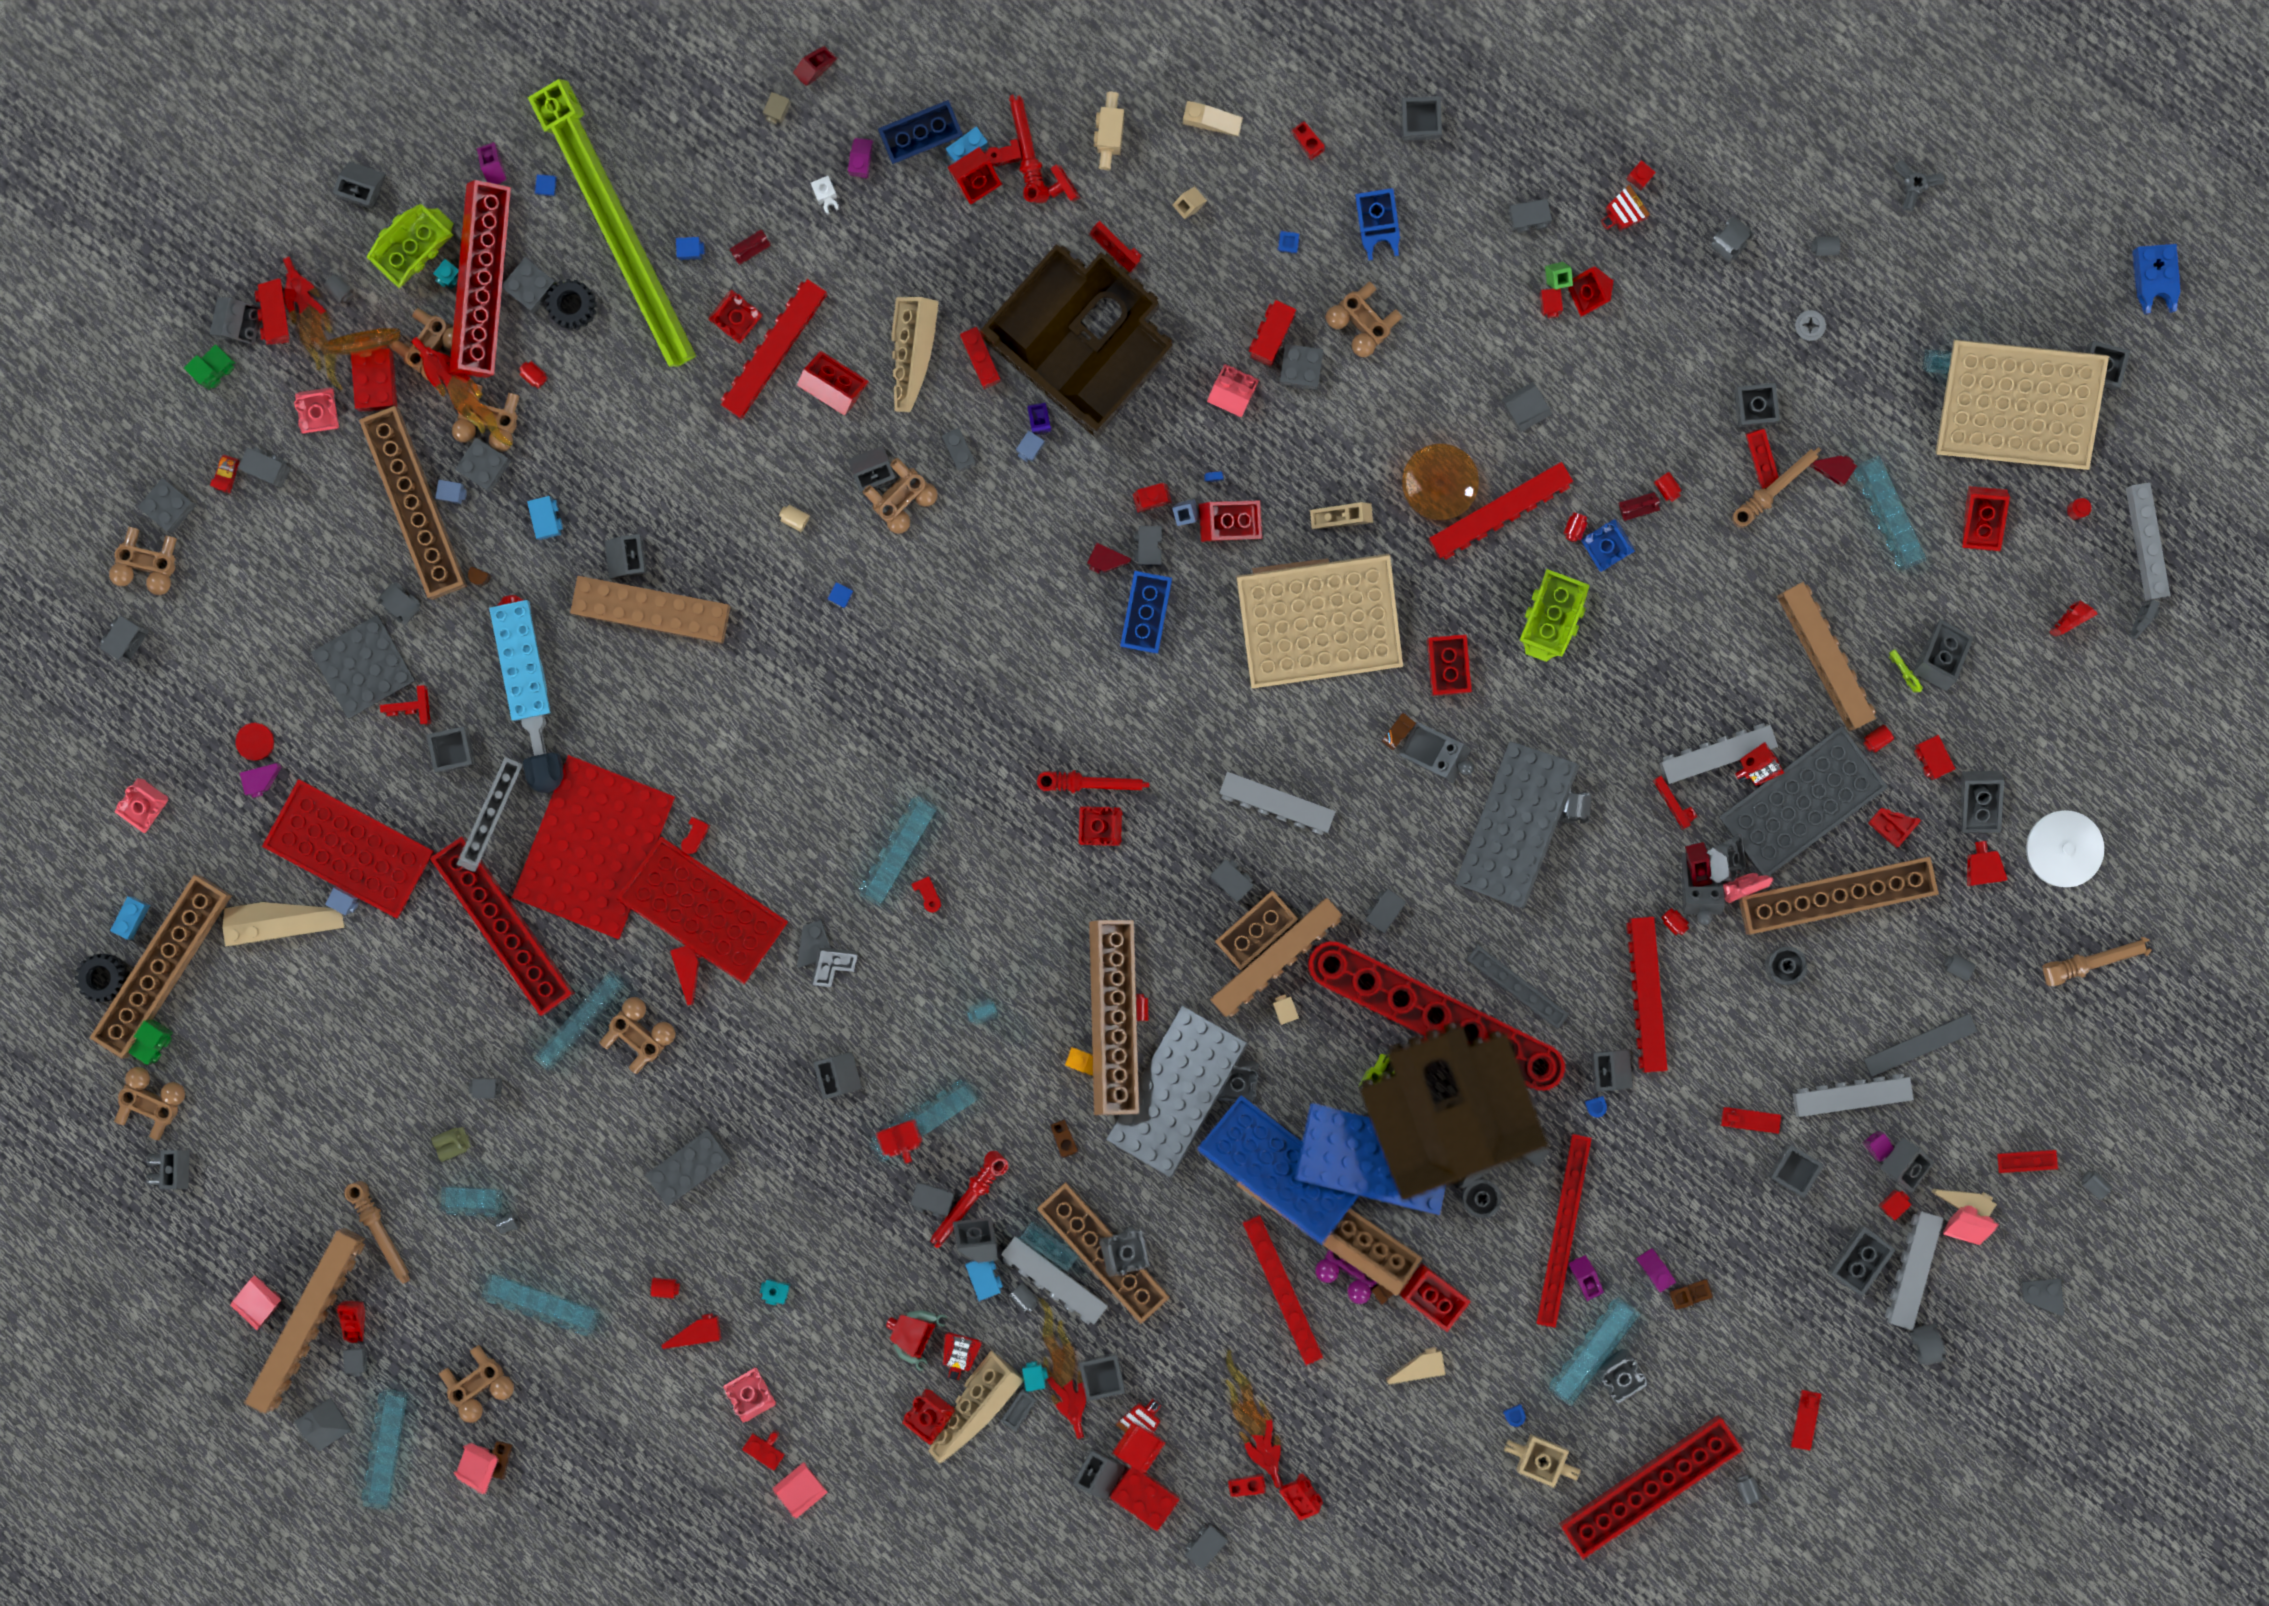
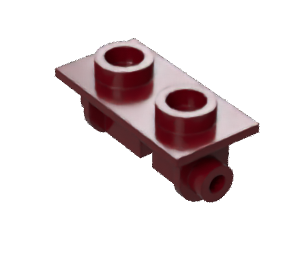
(750, 247)
(1639, 506)

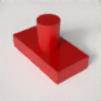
(1063, 184)

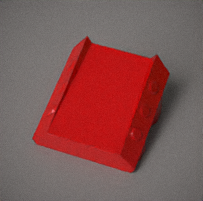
(735, 316)
(2080, 614)
(1100, 826)
(928, 1416)
(1139, 1447)

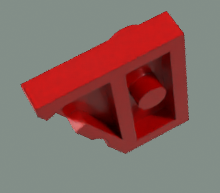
(1893, 826)

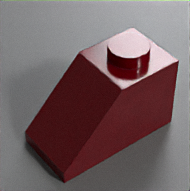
(814, 65)
(1835, 468)
(1105, 559)
(1698, 864)

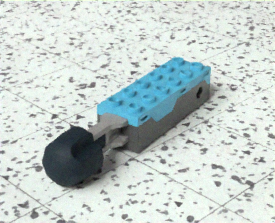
(526, 686)

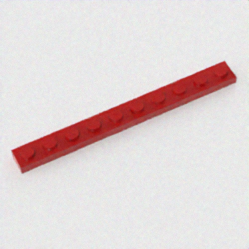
(1563, 1230)

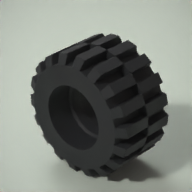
(579, 318)
(86, 973)

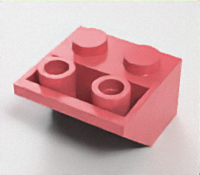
(1233, 390)

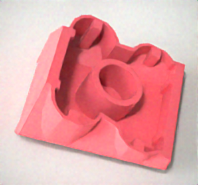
(316, 410)
(141, 804)
(1744, 886)
(1970, 1226)
(256, 1302)
(749, 1395)
(476, 1467)
(799, 1490)

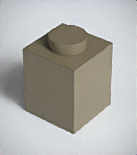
(776, 108)

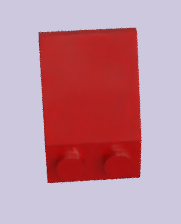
(1985, 518)
(1230, 521)

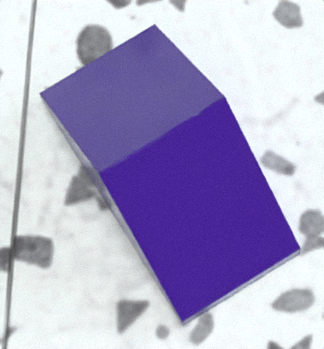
(1039, 418)

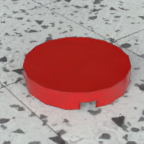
(255, 741)

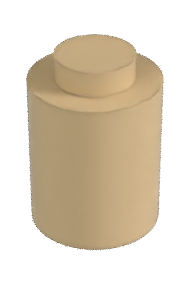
(794, 517)

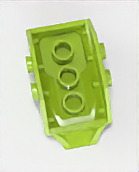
(410, 243)
(1553, 615)

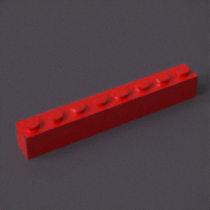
(774, 348)
(1500, 510)
(1648, 994)
(1282, 1289)

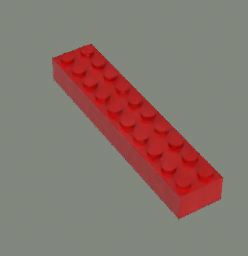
(480, 279)
(504, 929)
(1650, 1487)

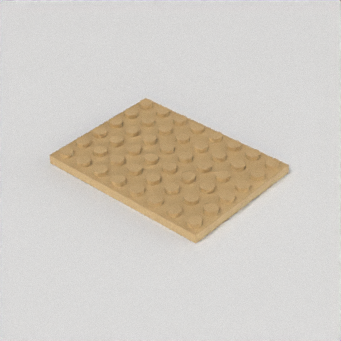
(2021, 404)
(1320, 621)

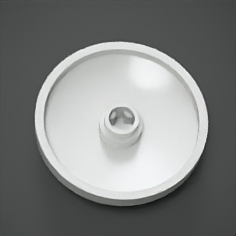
(2065, 848)

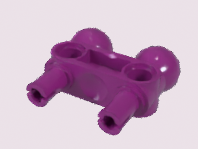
(1328, 1271)

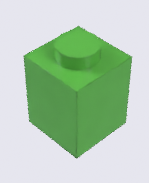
(1558, 275)

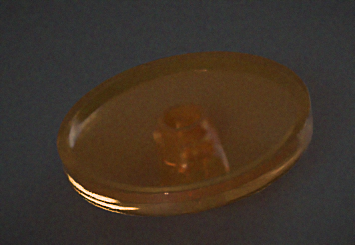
(362, 342)
(1440, 482)

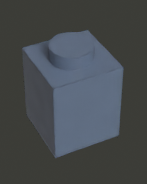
(1029, 447)
(450, 492)
(1185, 512)
(342, 901)

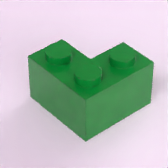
(210, 367)
(149, 1041)

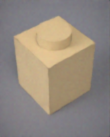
(1189, 202)
(1285, 1009)

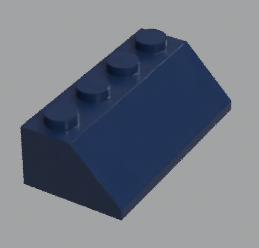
(920, 132)

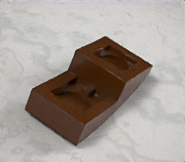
(1691, 1294)

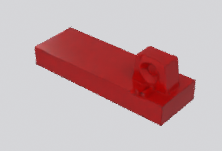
(1114, 247)
(1762, 457)
(1684, 816)
(1751, 1120)
(2027, 1161)
(1806, 1420)

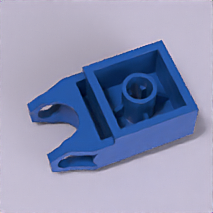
(1380, 227)
(2153, 281)

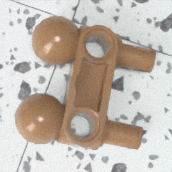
(1364, 319)
(428, 337)
(465, 430)
(900, 495)
(144, 560)
(636, 1035)
(148, 1103)
(470, 1409)

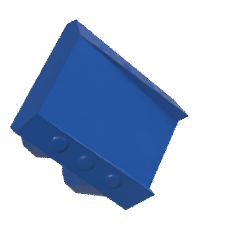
(1608, 545)

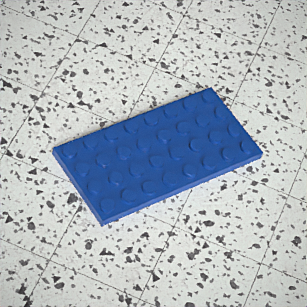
(1346, 1156)
(1265, 1161)

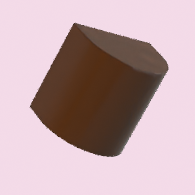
(478, 576)

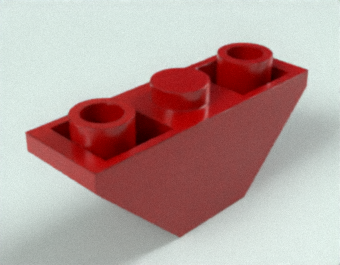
(352, 1320)

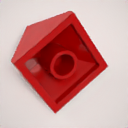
(1591, 290)

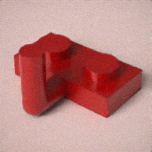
(763, 1450)

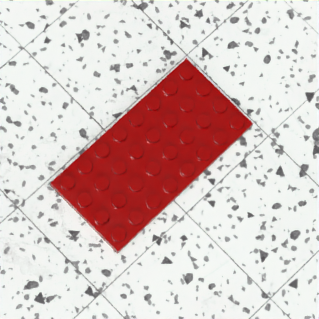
(348, 848)
(702, 910)

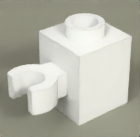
(825, 193)

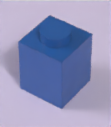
(689, 248)

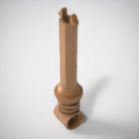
(1764, 497)
(2057, 972)
(370, 1217)

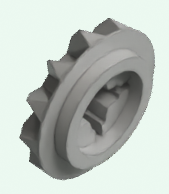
(1817, 320)

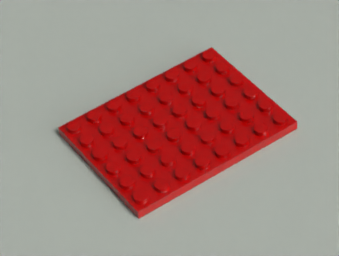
(592, 845)

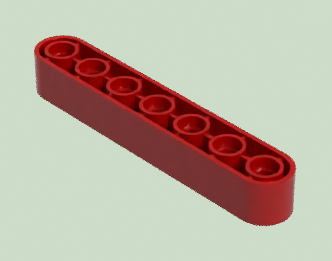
(1421, 1000)

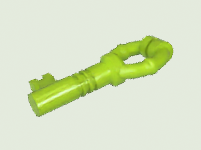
(1907, 674)

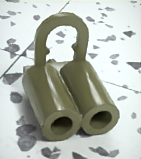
(451, 1143)

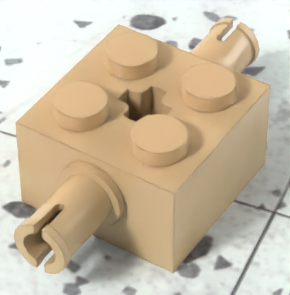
(1110, 126)
(1547, 1471)

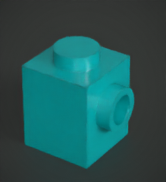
(446, 274)
(774, 1291)
(1034, 1376)

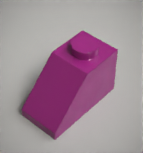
(860, 158)
(491, 164)
(259, 779)
(1878, 1146)
(1656, 1270)
(1586, 1277)

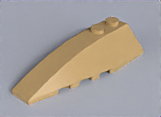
(914, 338)
(274, 921)
(985, 1395)

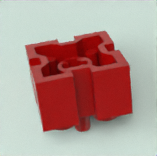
(900, 1139)

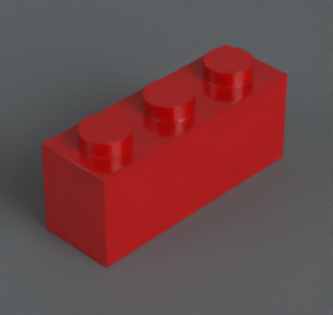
(980, 358)

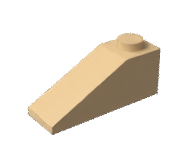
(1211, 119)
(1342, 515)
(1959, 1199)
(1422, 1366)

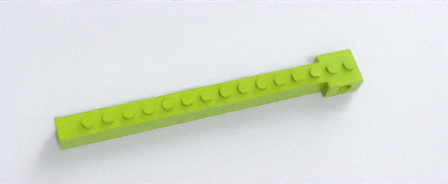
(560, 114)

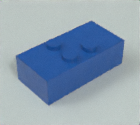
(1146, 612)

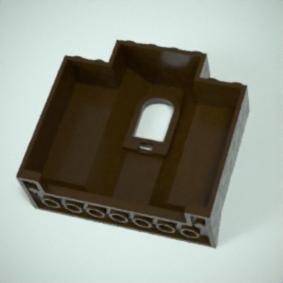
(1042, 336)
(1439, 1145)

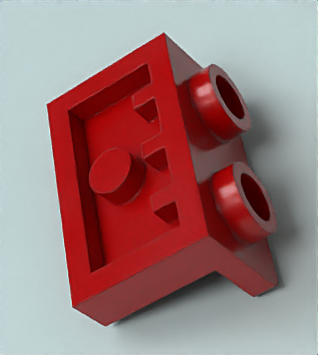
(1302, 1497)

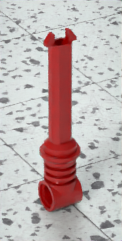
(1034, 189)
(1075, 782)
(978, 1186)

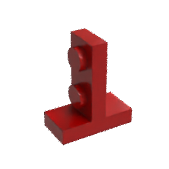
(411, 707)

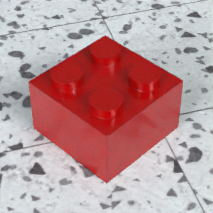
(974, 175)

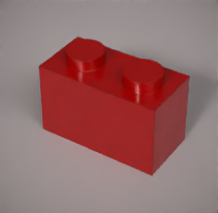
(1934, 757)

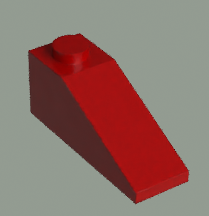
(687, 968)
(701, 1331)

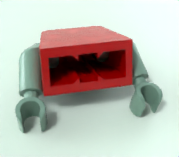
(912, 1334)

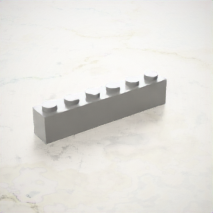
(2147, 541)
(1716, 755)
(1276, 802)
(489, 814)
(1852, 1096)
(1914, 1270)
(1054, 1279)

